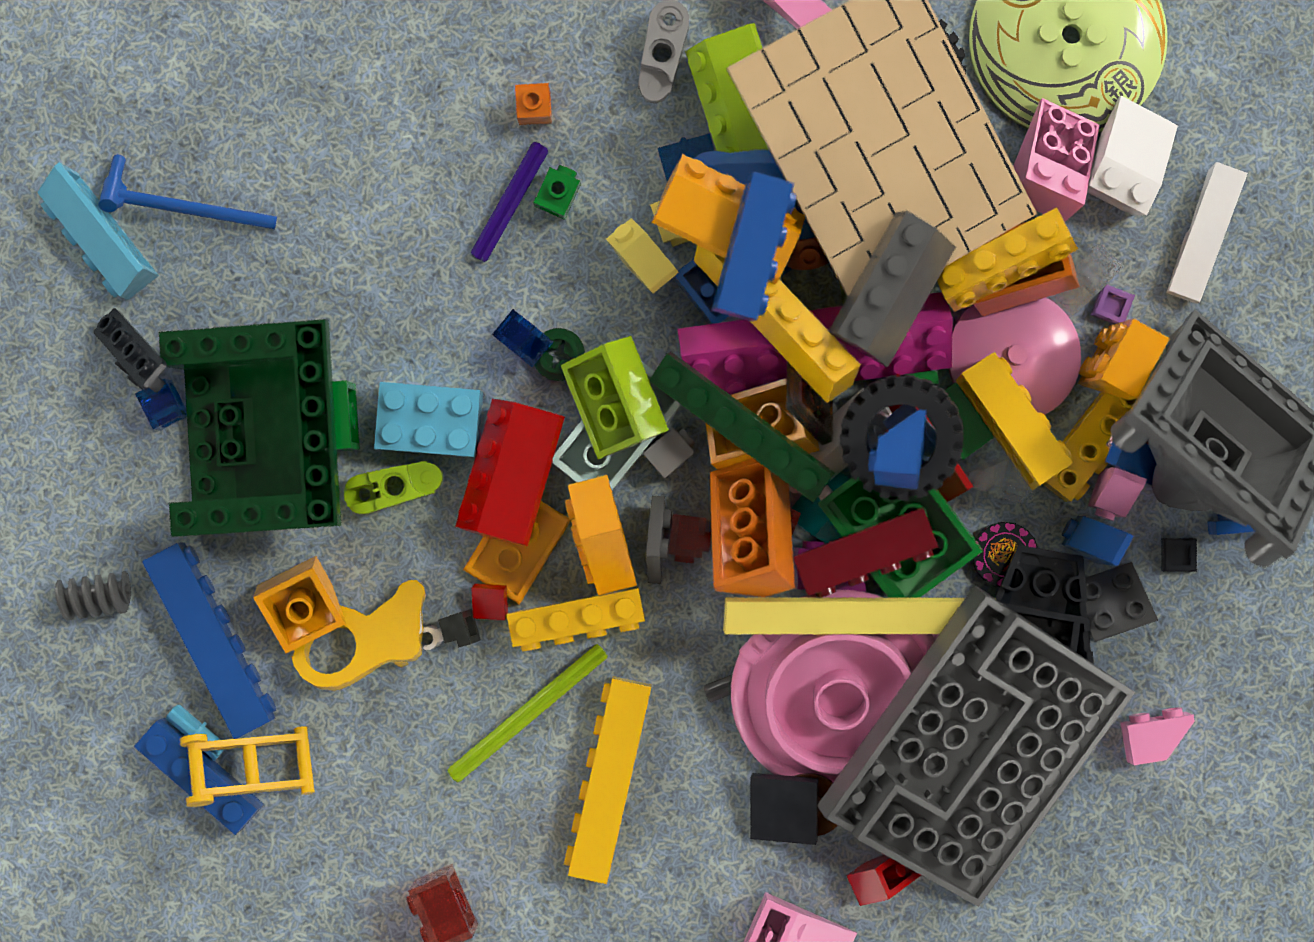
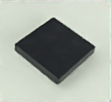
(784, 808)

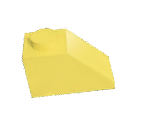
(641, 255)

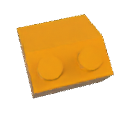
(299, 604)

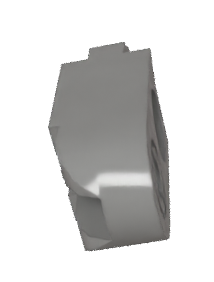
(658, 77)

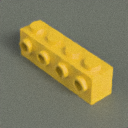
(1006, 260)
(1014, 420)
(1088, 446)
(575, 617)

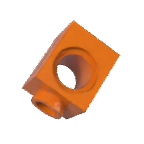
(533, 104)

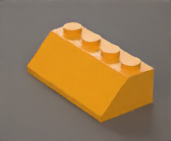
(704, 208)

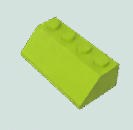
(724, 109)

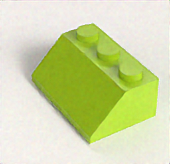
(614, 397)

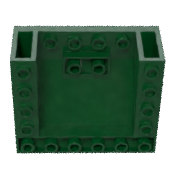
(257, 427)

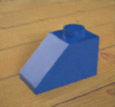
(900, 453)

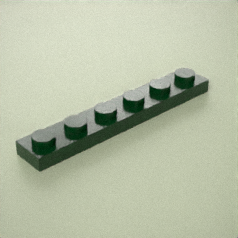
(741, 426)

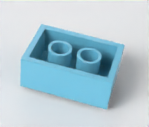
(428, 419)

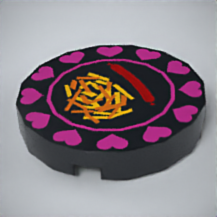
(998, 547)

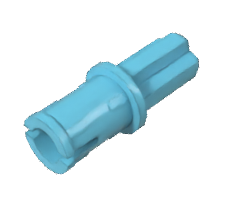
(189, 725)

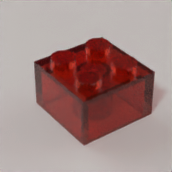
(442, 907)

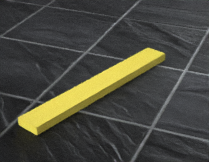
(838, 615)

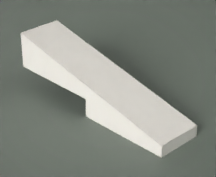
(1206, 232)

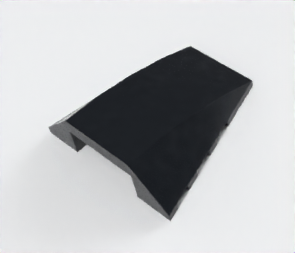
(1049, 593)

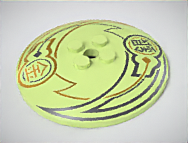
(1024, 58)

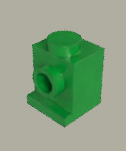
(558, 204)

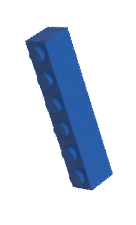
(209, 639)

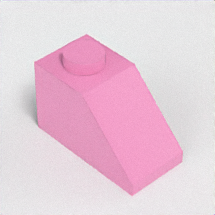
(1115, 493)

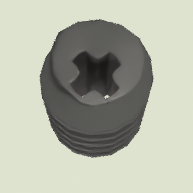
(93, 598)

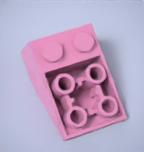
(1057, 159)
(785, 922)

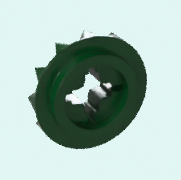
(573, 348)

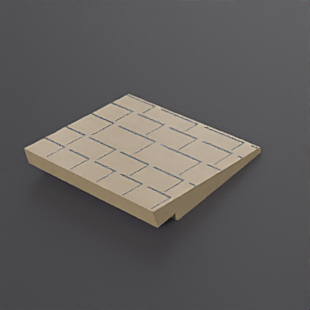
(878, 123)

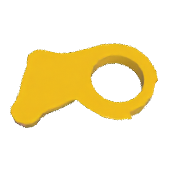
(382, 637)

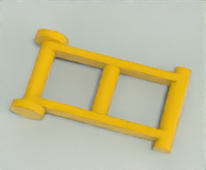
(205, 796)

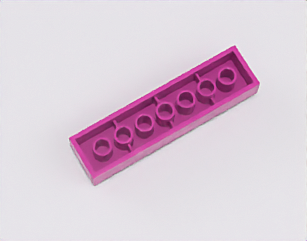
(741, 357)

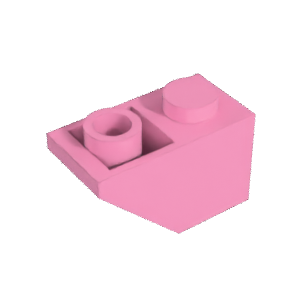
(1154, 738)

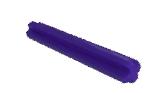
(509, 201)

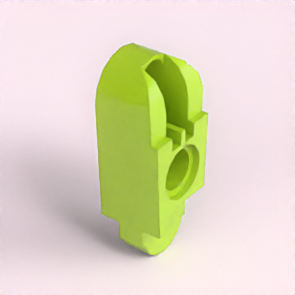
(418, 478)

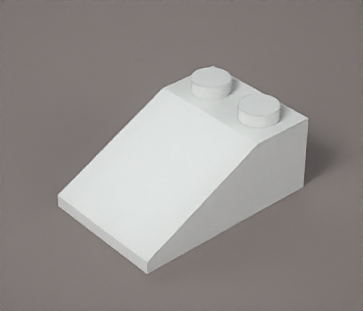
(1131, 157)

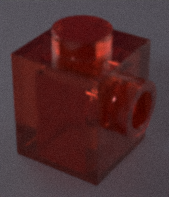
(688, 538)

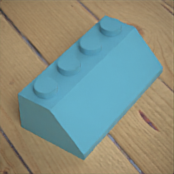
(96, 232)

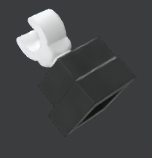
(454, 627)

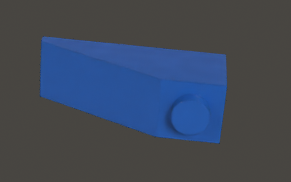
(1096, 540)

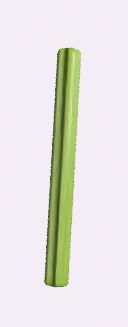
(527, 713)

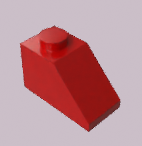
(880, 879)

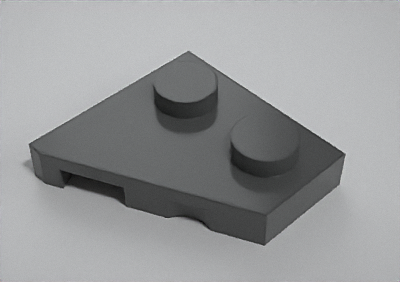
(657, 546)

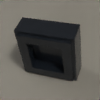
(1179, 554)

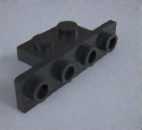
(131, 351)

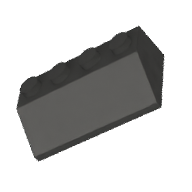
(893, 287)

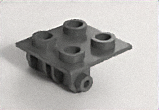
(1117, 602)

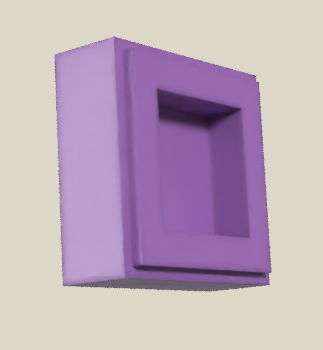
(1112, 305)

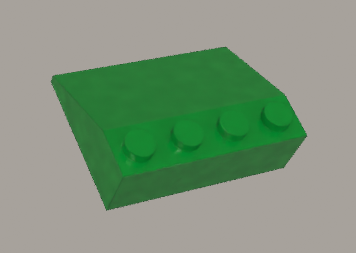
(855, 509)

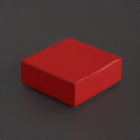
(489, 601)

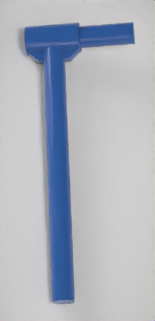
(115, 194)

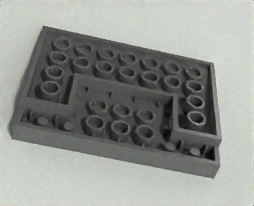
(975, 748)

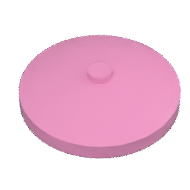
(1032, 338)

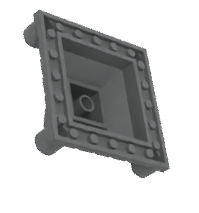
(1226, 439)

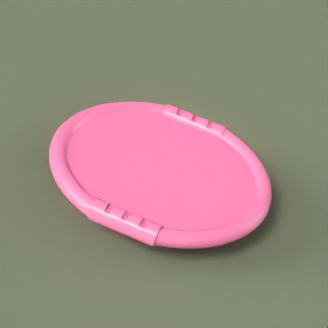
(816, 696)

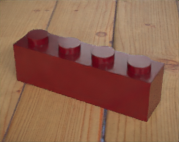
(866, 551)

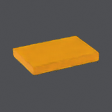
(516, 564)

